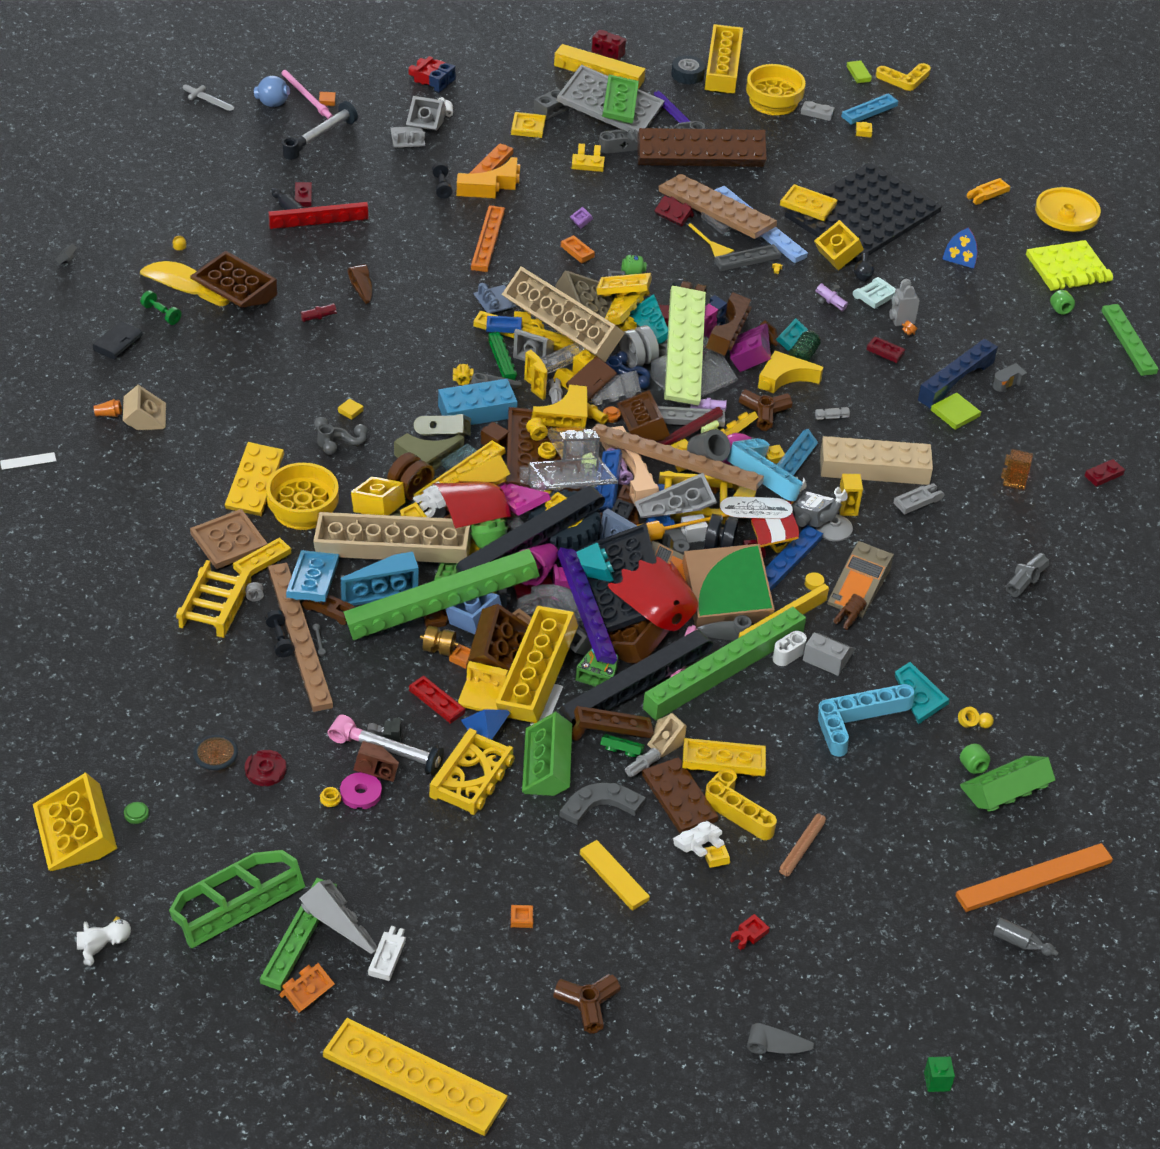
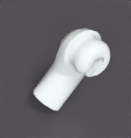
(449, 107)

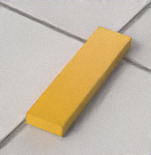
(614, 875)

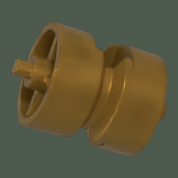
(437, 640)

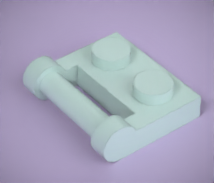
(882, 293)

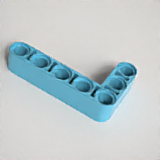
(751, 457)
(859, 706)

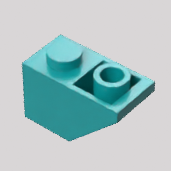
(594, 562)

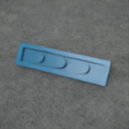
(869, 108)
(798, 452)

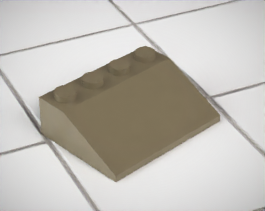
(584, 291)

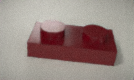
(1104, 472)

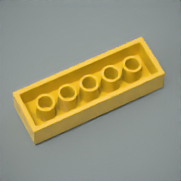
(723, 59)
(537, 663)

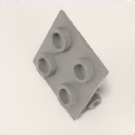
(407, 137)

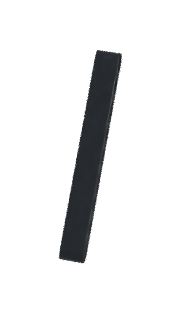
(538, 528)
(641, 675)

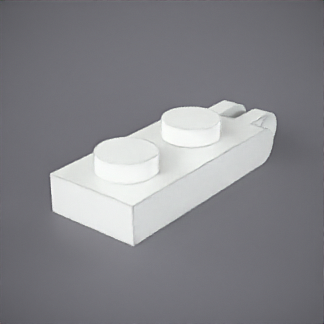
(387, 954)

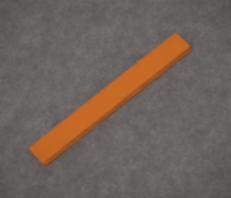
(1033, 877)

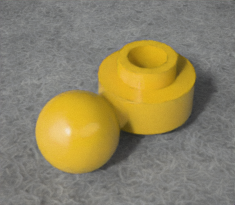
(984, 720)

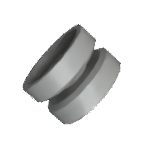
(640, 346)

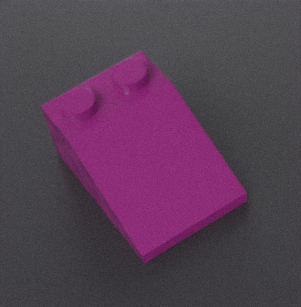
(751, 348)

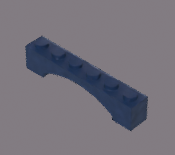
(935, 388)

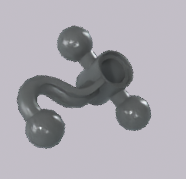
(328, 435)

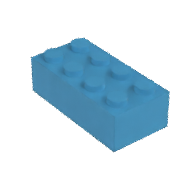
(478, 401)

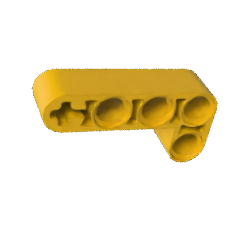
(738, 808)

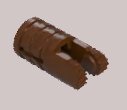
(851, 610)

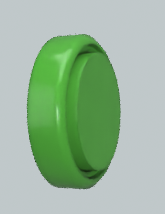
(136, 812)

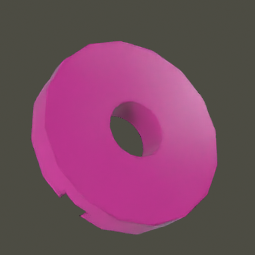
(360, 781)

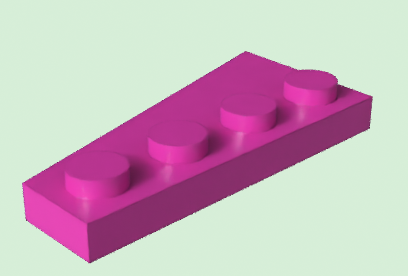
(522, 498)

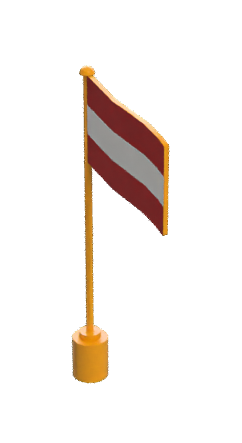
(767, 530)

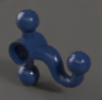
(616, 363)

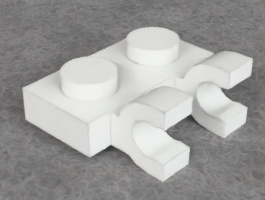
(430, 498)
(697, 836)

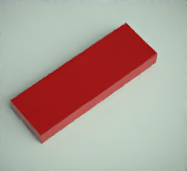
(437, 699)

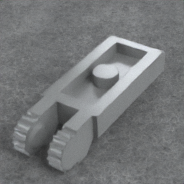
(918, 498)

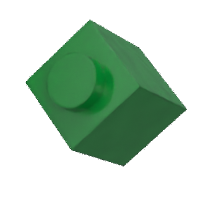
(939, 1074)

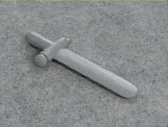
(199, 92)

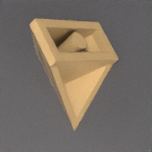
(668, 734)

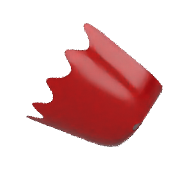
(653, 592)

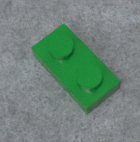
(630, 747)

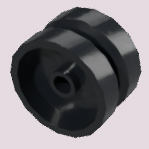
(717, 535)

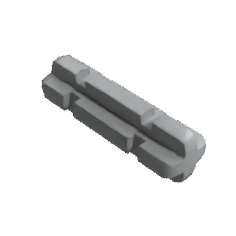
(832, 413)

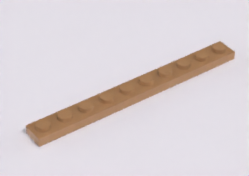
(679, 457)
(302, 640)

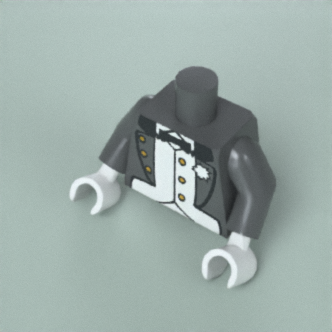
(816, 509)

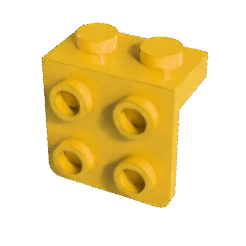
(482, 686)

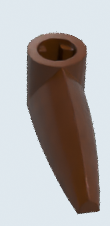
(360, 280)

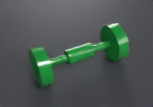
(172, 315)

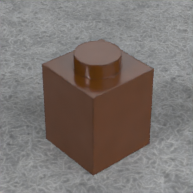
(495, 433)

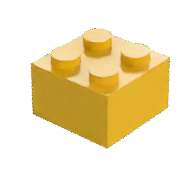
(839, 245)
(378, 496)

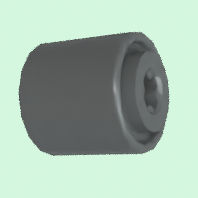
(711, 444)

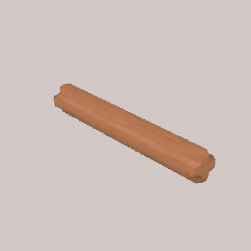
(802, 845)

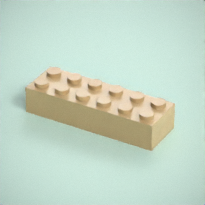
(876, 460)

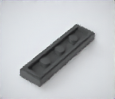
(747, 257)

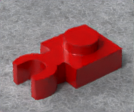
(750, 930)

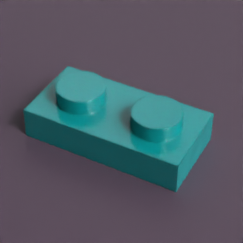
(791, 334)

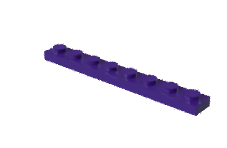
(587, 606)

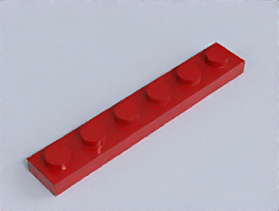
(318, 215)

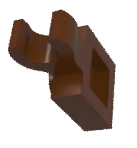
(772, 333)

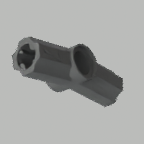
(1027, 574)

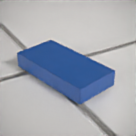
(503, 324)

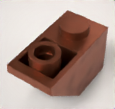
(376, 761)

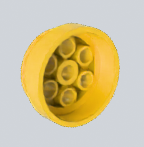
(775, 89)
(301, 492)

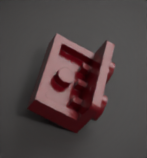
(673, 210)

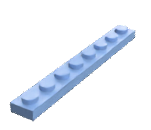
(774, 236)

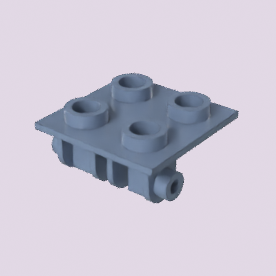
(492, 298)

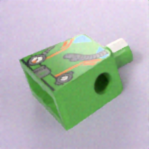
(594, 672)

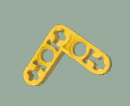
(906, 82)

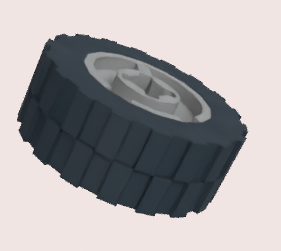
(688, 69)

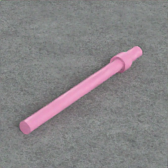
(322, 109)

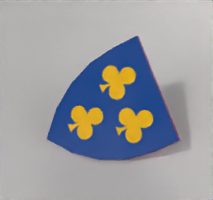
(962, 249)

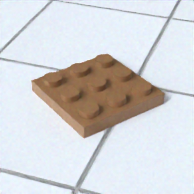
(228, 538)

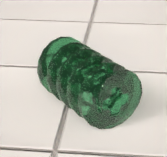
(805, 346)

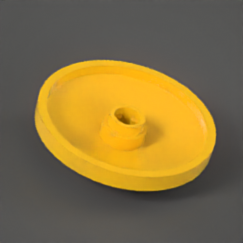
(1067, 209)

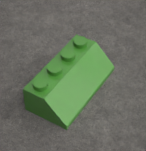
(547, 756)
(1009, 782)

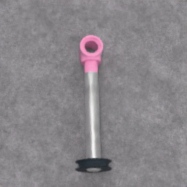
(345, 729)

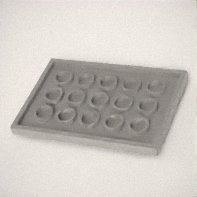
(587, 94)

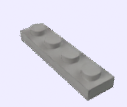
(683, 416)

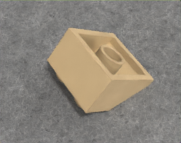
(144, 410)

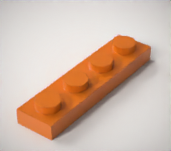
(494, 159)

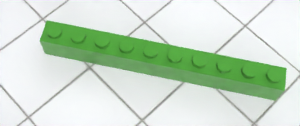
(441, 594)
(721, 664)

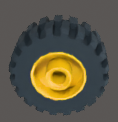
(577, 535)

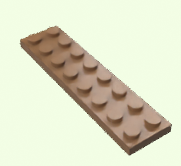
(718, 206)

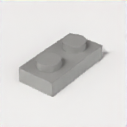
(817, 110)

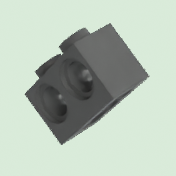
(548, 105)

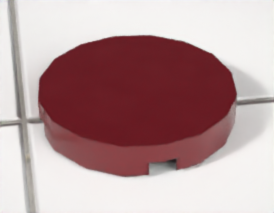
(265, 768)

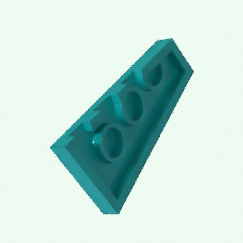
(650, 314)

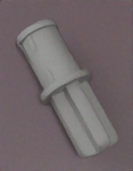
(555, 390)
(643, 762)

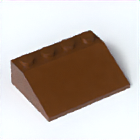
(237, 280)
(638, 640)

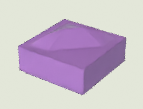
(581, 217)

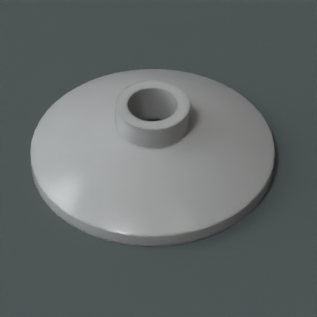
(836, 529)

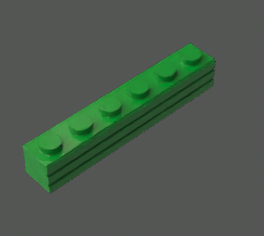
(502, 356)

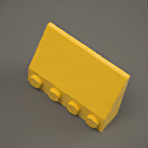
(74, 824)

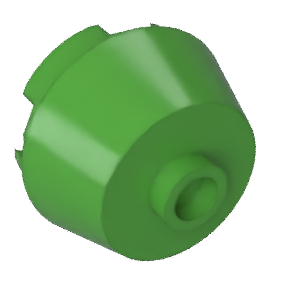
(488, 531)

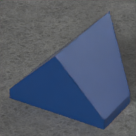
(486, 722)

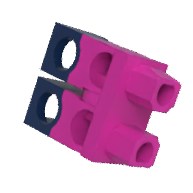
(714, 315)

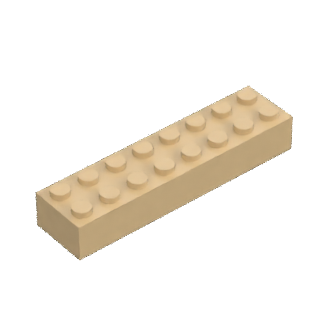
(563, 313)
(386, 535)

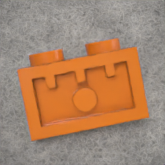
(308, 987)

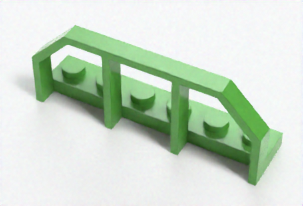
(243, 906)

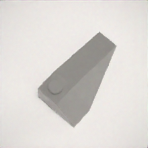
(683, 497)
(327, 905)

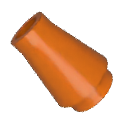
(110, 408)

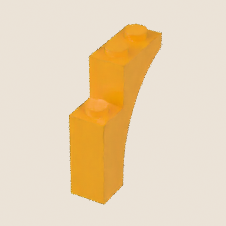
(488, 183)

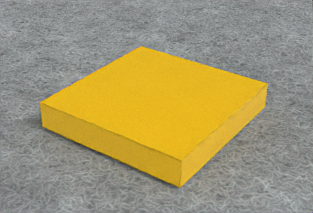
(528, 124)

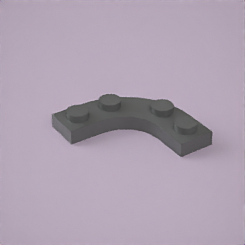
(601, 794)

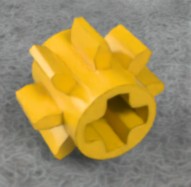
(628, 324)
(463, 374)

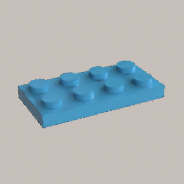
(312, 576)

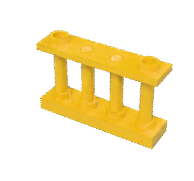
(670, 478)
(228, 609)

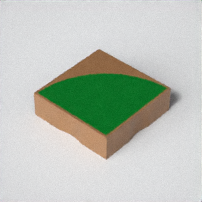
(728, 583)

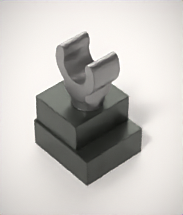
(391, 729)

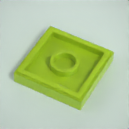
(955, 411)

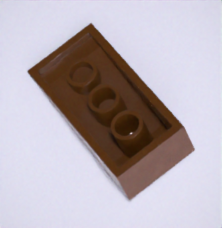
(643, 417)

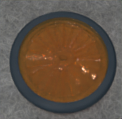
(215, 752)

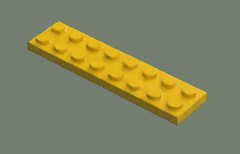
(415, 1076)

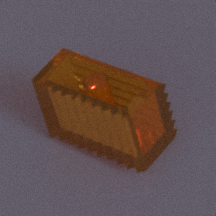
(1017, 469)

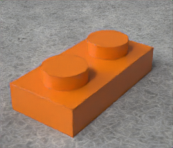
(577, 249)

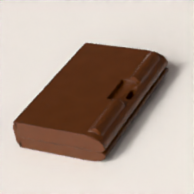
(594, 376)

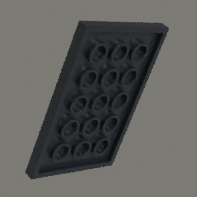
(624, 552)

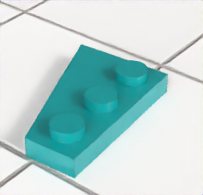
(927, 696)

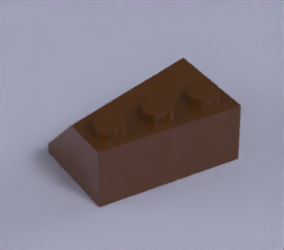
(497, 637)

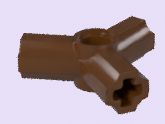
(765, 406)
(589, 1009)

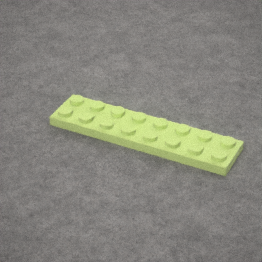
(685, 345)

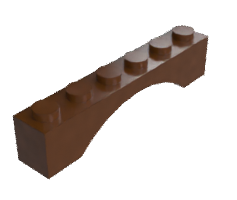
(725, 336)

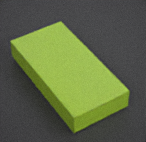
(859, 71)

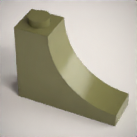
(427, 450)

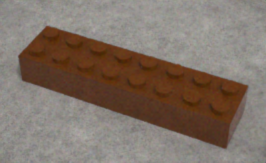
(701, 147)

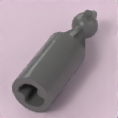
(1022, 937)

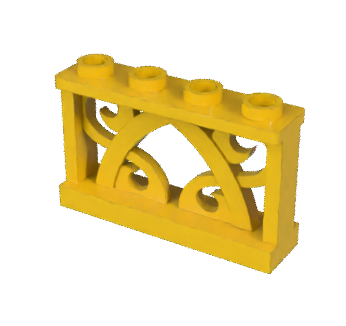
(468, 746)

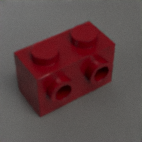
(608, 45)

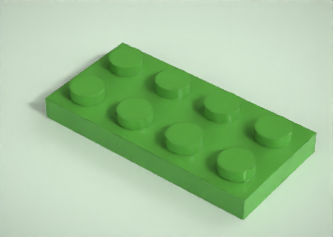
(620, 99)

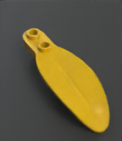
(178, 277)

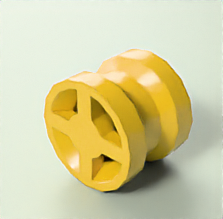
(537, 429)

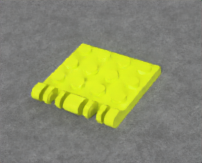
(1069, 264)

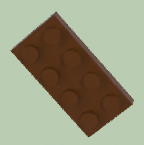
(679, 795)

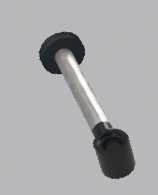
(292, 145)

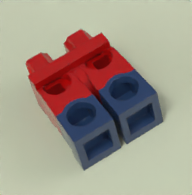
(433, 72)

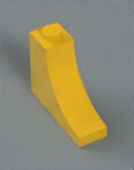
(787, 369)
(568, 412)

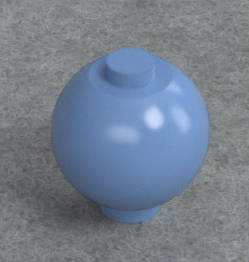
(272, 91)

